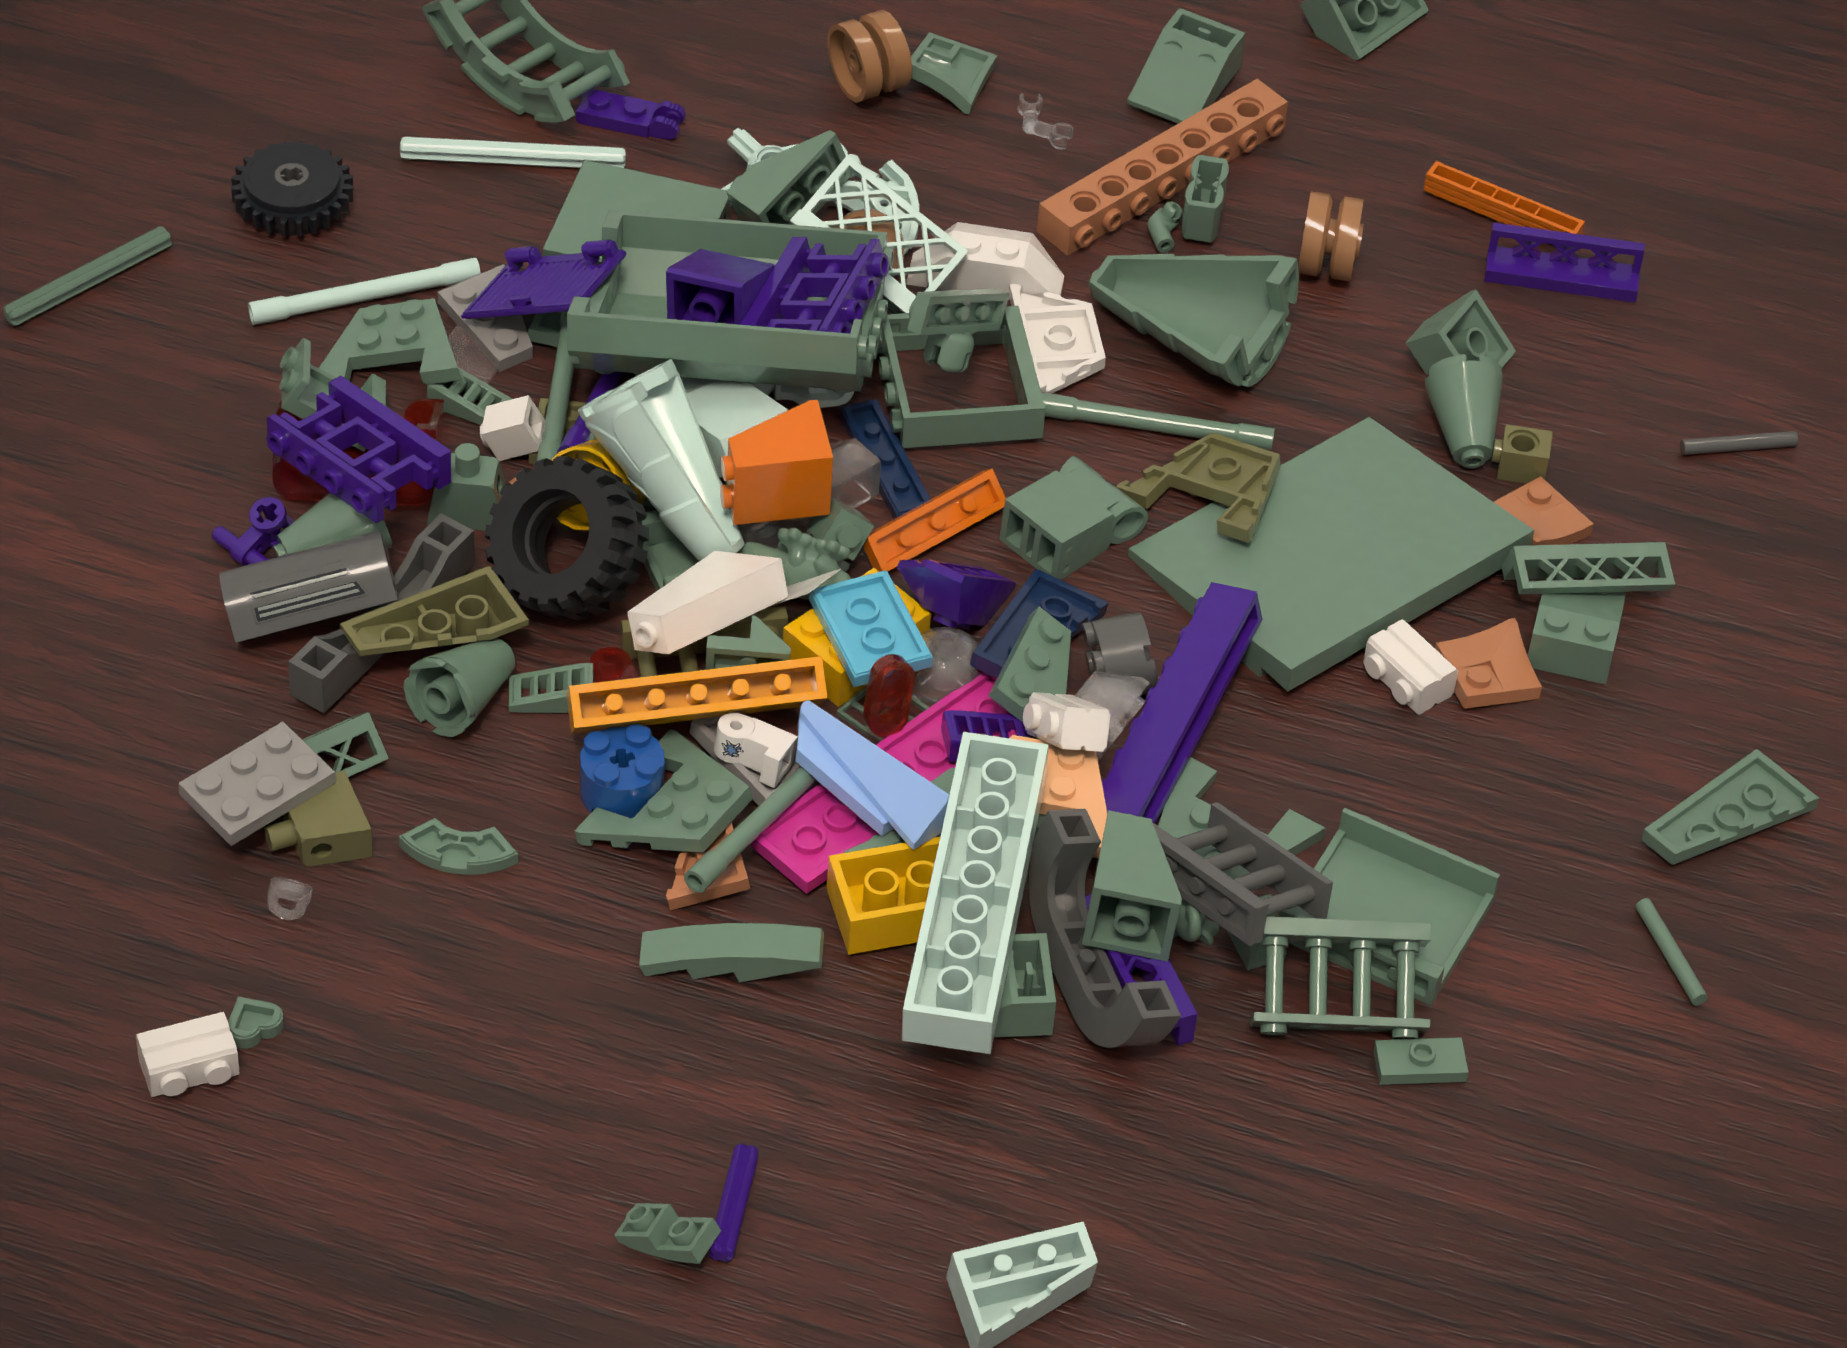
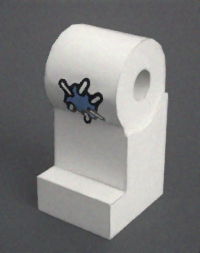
(755, 746)

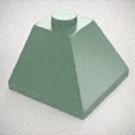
(1458, 330)

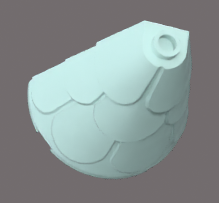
(663, 452)

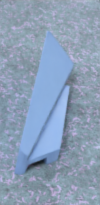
(868, 778)

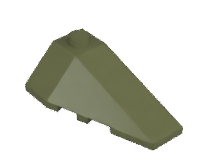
(451, 613)

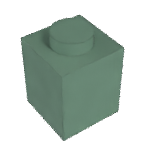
(842, 525)

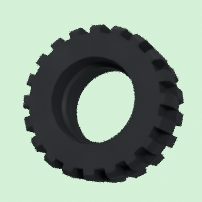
(612, 546)

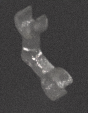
(1057, 134)

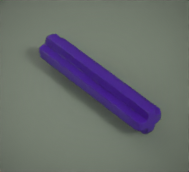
(734, 1201)

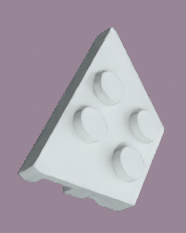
(1060, 338)

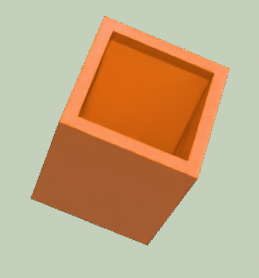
(779, 468)

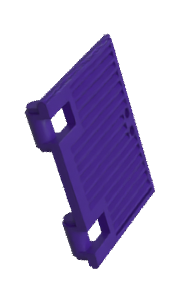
(547, 282)

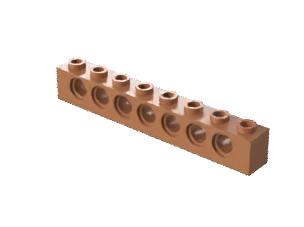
(1160, 167)

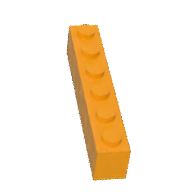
(696, 694)

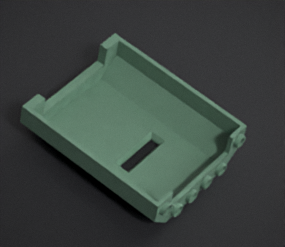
(628, 326)

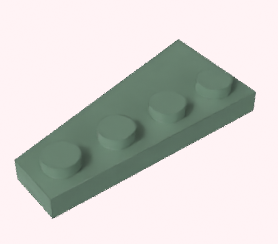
(1731, 806)

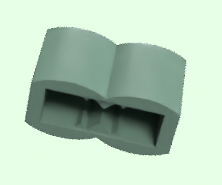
(1205, 198)

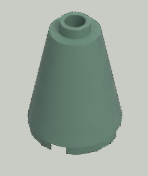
(1466, 405)
(324, 524)
(457, 684)

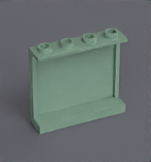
(614, 188)
(1403, 879)

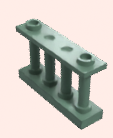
(1362, 939)

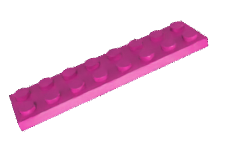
(825, 826)

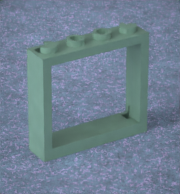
(969, 424)

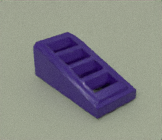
(958, 721)

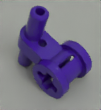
(259, 536)

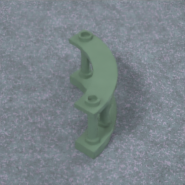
(505, 82)

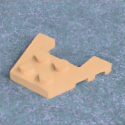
(1073, 783)

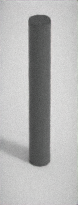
(1739, 443)

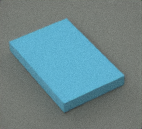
(867, 622)

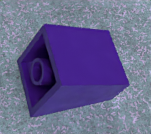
(714, 287)

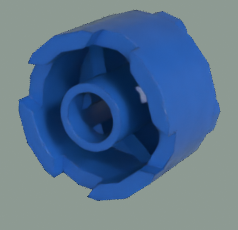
(620, 769)

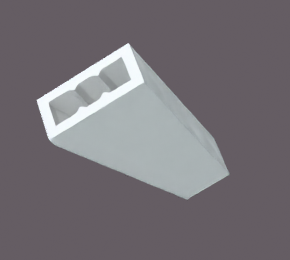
(706, 599)

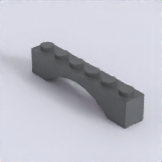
(331, 664)

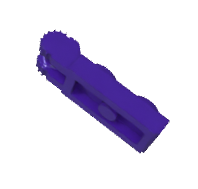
(630, 114)

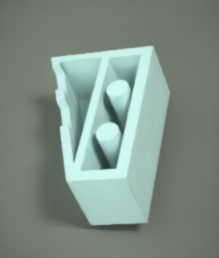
(1018, 1281)

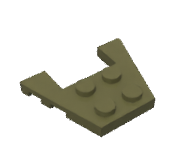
(1220, 471)

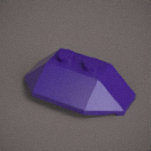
(956, 592)

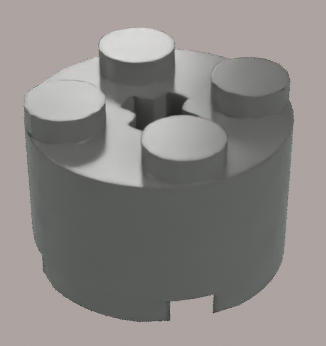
(1120, 647)

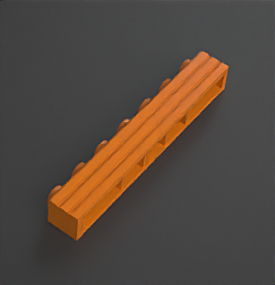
(1496, 201)

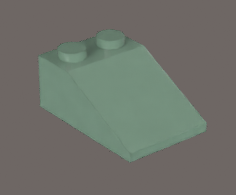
(786, 181)
(1576, 634)

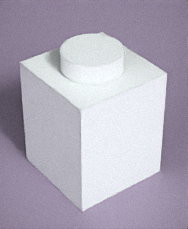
(512, 428)

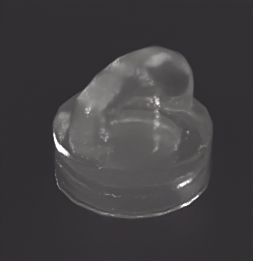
(290, 890)

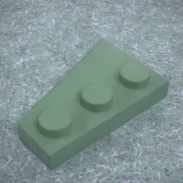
(1034, 664)

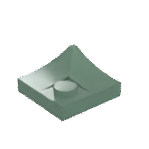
(952, 69)

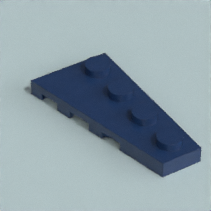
(1059, 599)

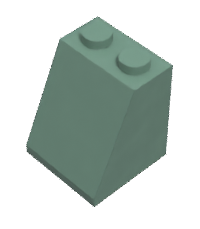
(1133, 891)

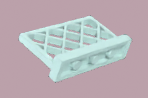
(896, 293)

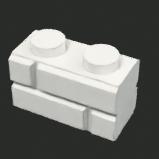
(1409, 667)
(1067, 721)
(187, 1055)

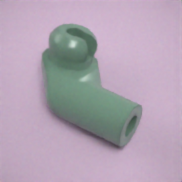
(1161, 225)

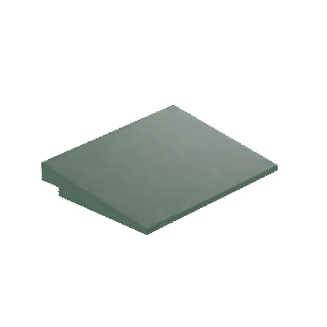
(1340, 551)

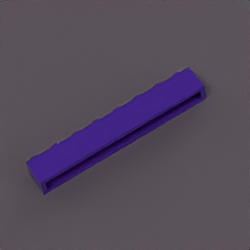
(1182, 701)

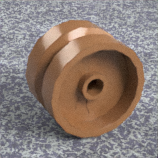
(869, 56)
(1331, 236)

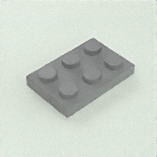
(256, 783)

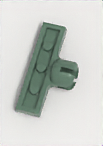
(951, 320)

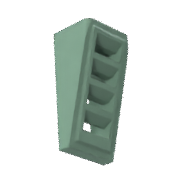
(473, 390)
(547, 679)

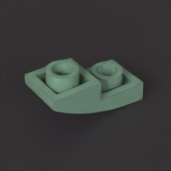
(661, 1233)

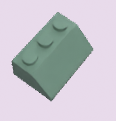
(1360, 25)

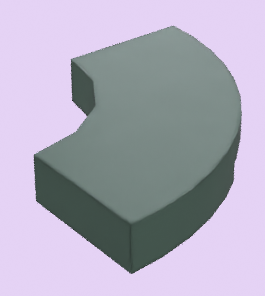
(458, 850)

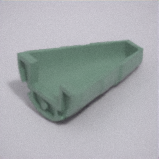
(1208, 308)

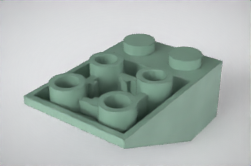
(1188, 67)
(1029, 989)

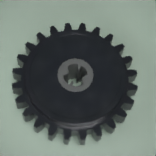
(292, 188)

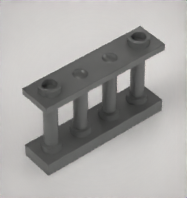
(1229, 899)

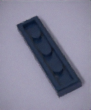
(899, 481)

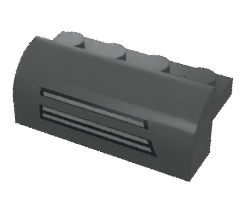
(308, 586)

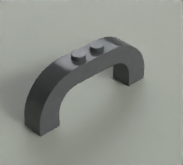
(1103, 1011)

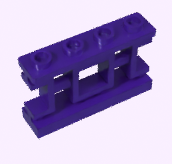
(808, 272)
(375, 428)

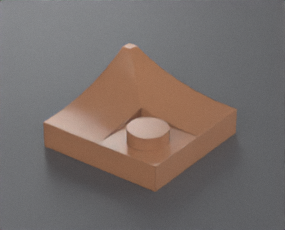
(1547, 513)
(1492, 667)

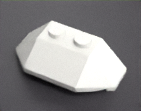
(993, 261)

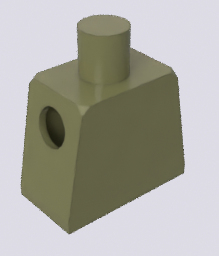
(325, 827)

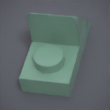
(761, 647)

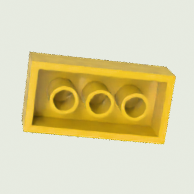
(881, 894)

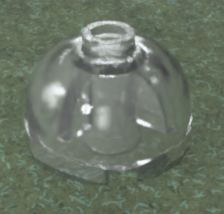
(950, 664)

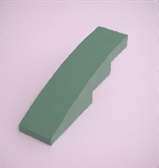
(743, 948)

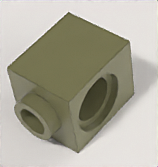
(1522, 453)

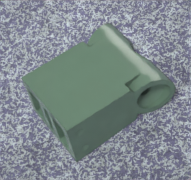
(1069, 519)

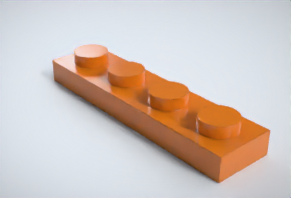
(934, 521)

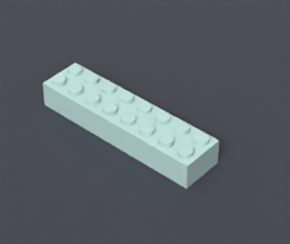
(975, 893)

